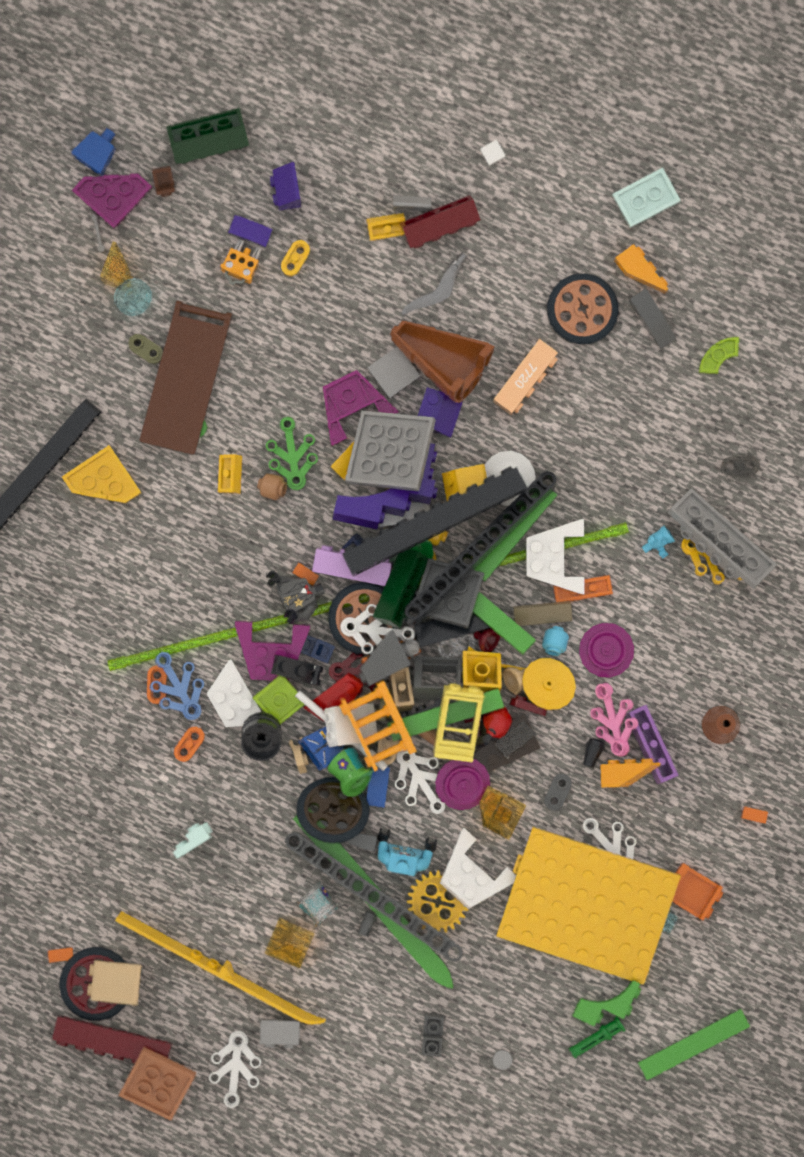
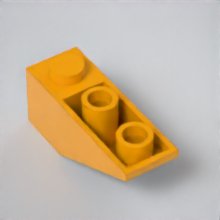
(636, 267)
(625, 774)

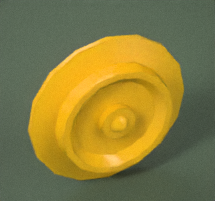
(548, 683)

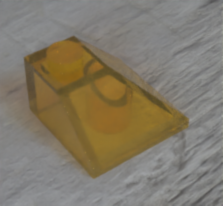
(115, 268)
(500, 812)
(289, 943)

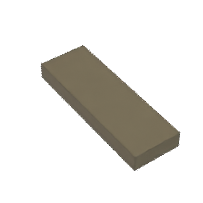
(543, 613)

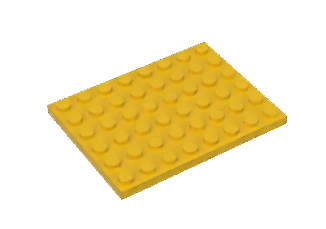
(588, 905)

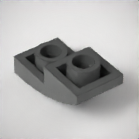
(432, 1035)

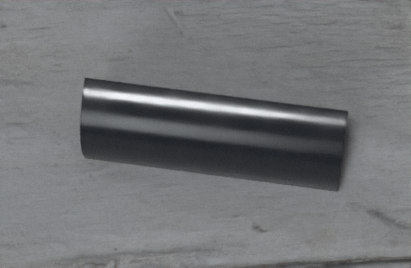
(438, 631)

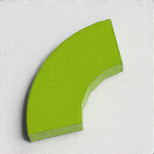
(718, 354)

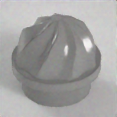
(410, 647)

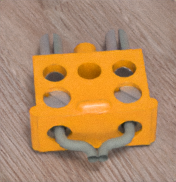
(240, 270)

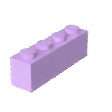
(332, 563)

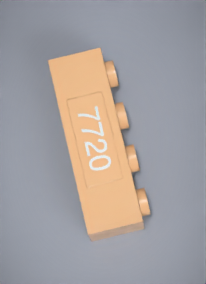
(525, 376)

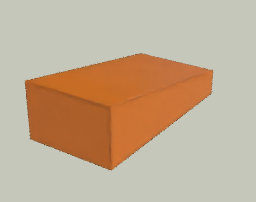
(60, 954)

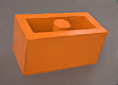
(754, 815)

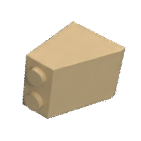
(114, 982)

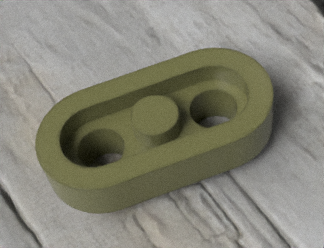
(145, 348)

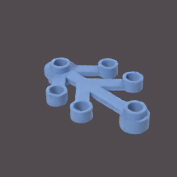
(179, 689)

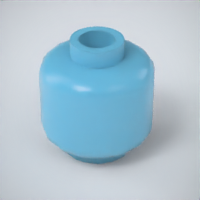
(555, 641)

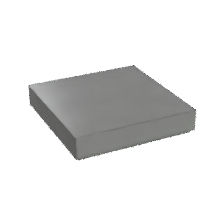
(393, 372)

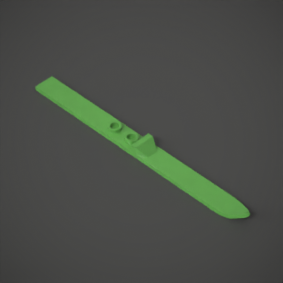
(419, 950)

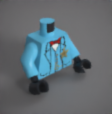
(402, 858)

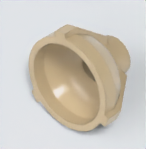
(513, 679)

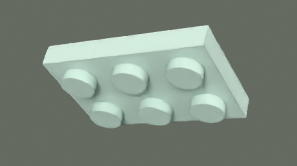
(646, 197)

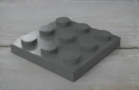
(460, 603)

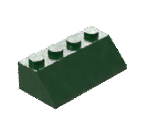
(207, 136)

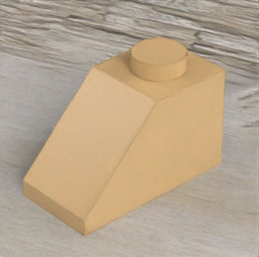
(402, 690)

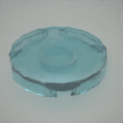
(133, 297)

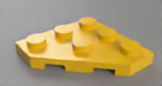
(102, 478)

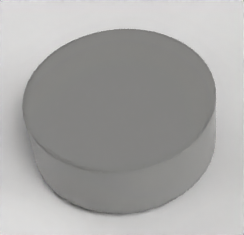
(502, 1059)

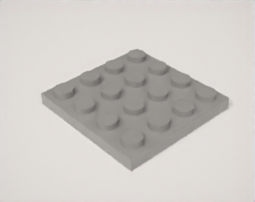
(390, 450)

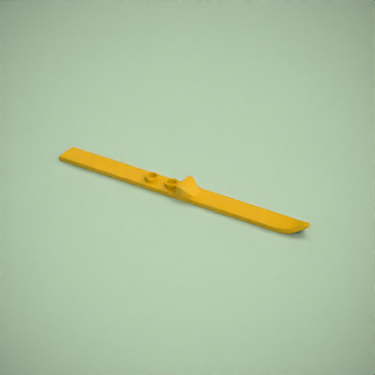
(224, 972)

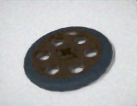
(331, 833)

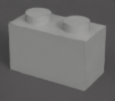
(280, 1033)

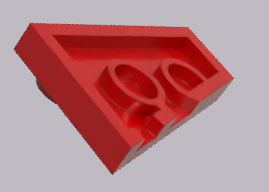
(345, 687)

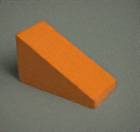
(303, 572)

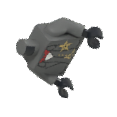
(296, 596)

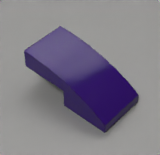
(250, 231)

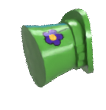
(350, 772)

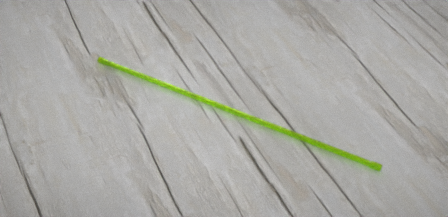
(124, 661)

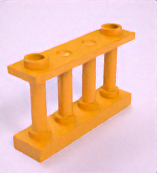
(396, 727)

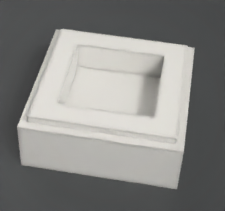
(492, 152)

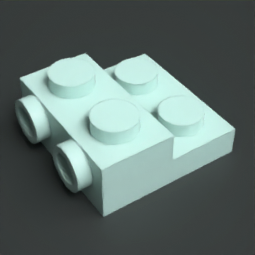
(197, 835)

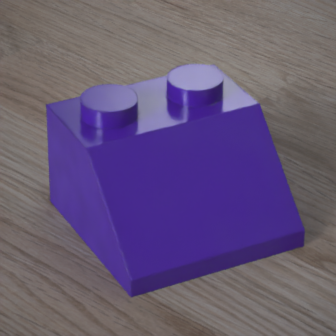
(286, 186)
(443, 410)

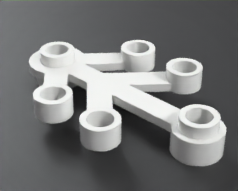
(372, 630)
(418, 778)
(615, 848)
(235, 1066)

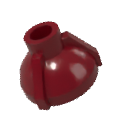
(487, 639)

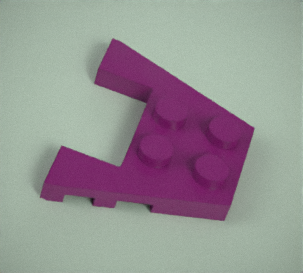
(347, 397)
(260, 655)

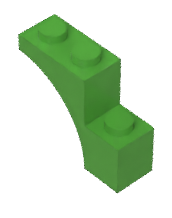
(620, 1005)

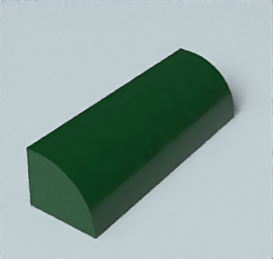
(400, 587)

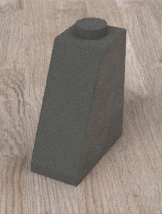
(384, 660)

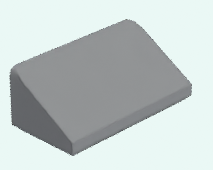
(412, 203)

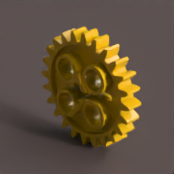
(433, 917)

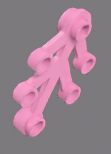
(614, 721)

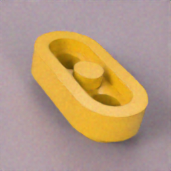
(294, 258)

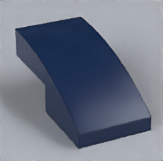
(317, 649)

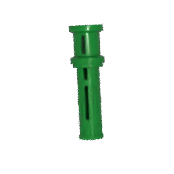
(605, 1033)

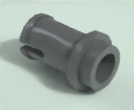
(367, 923)

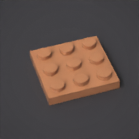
(157, 1083)

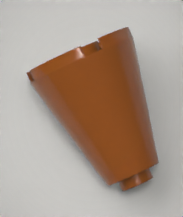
(713, 725)

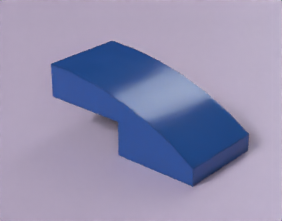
(378, 787)

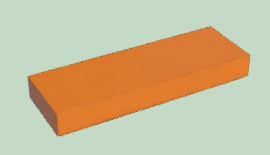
(592, 588)

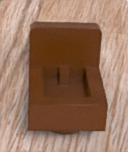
(163, 181)

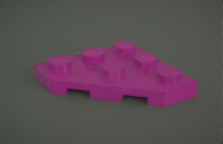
(112, 195)

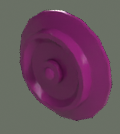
(606, 650)
(462, 783)

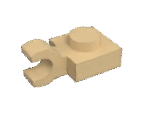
(301, 759)

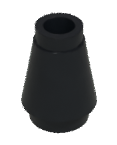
(593, 751)

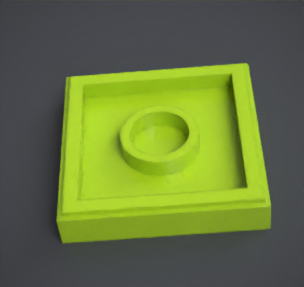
(279, 699)

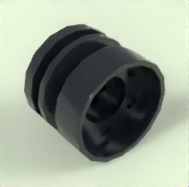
(260, 746)

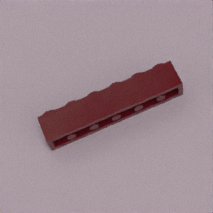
(106, 1039)

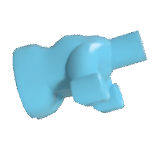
(658, 540)

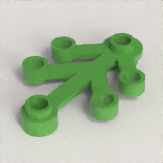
(292, 456)

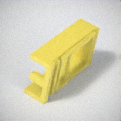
(454, 749)

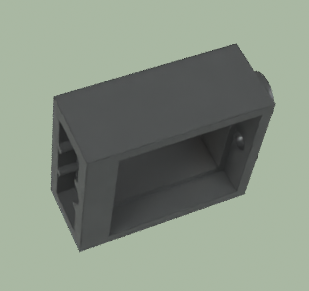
(435, 664)

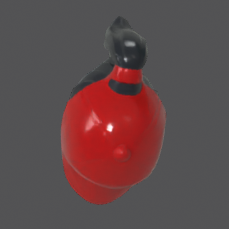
(493, 726)

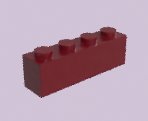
(440, 221)

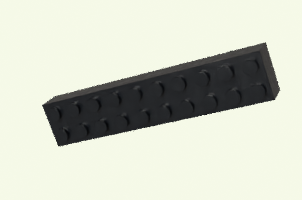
(435, 521)

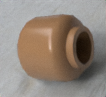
(272, 486)

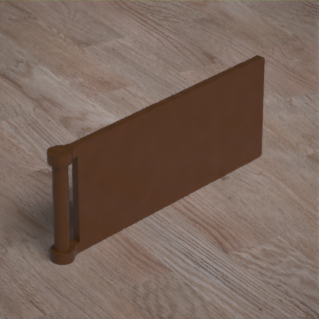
(185, 380)

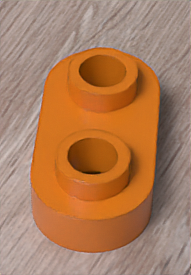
(150, 678)
(189, 744)

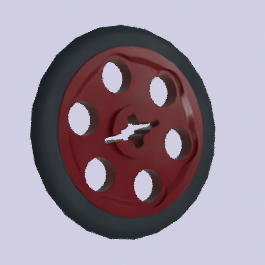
(69, 979)

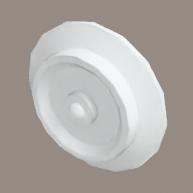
(510, 458)

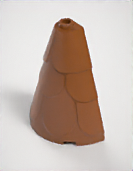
(444, 357)

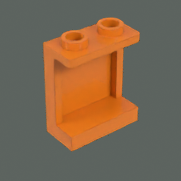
(696, 892)

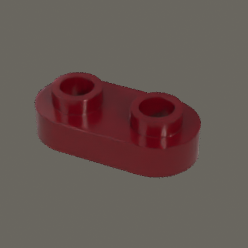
(520, 702)

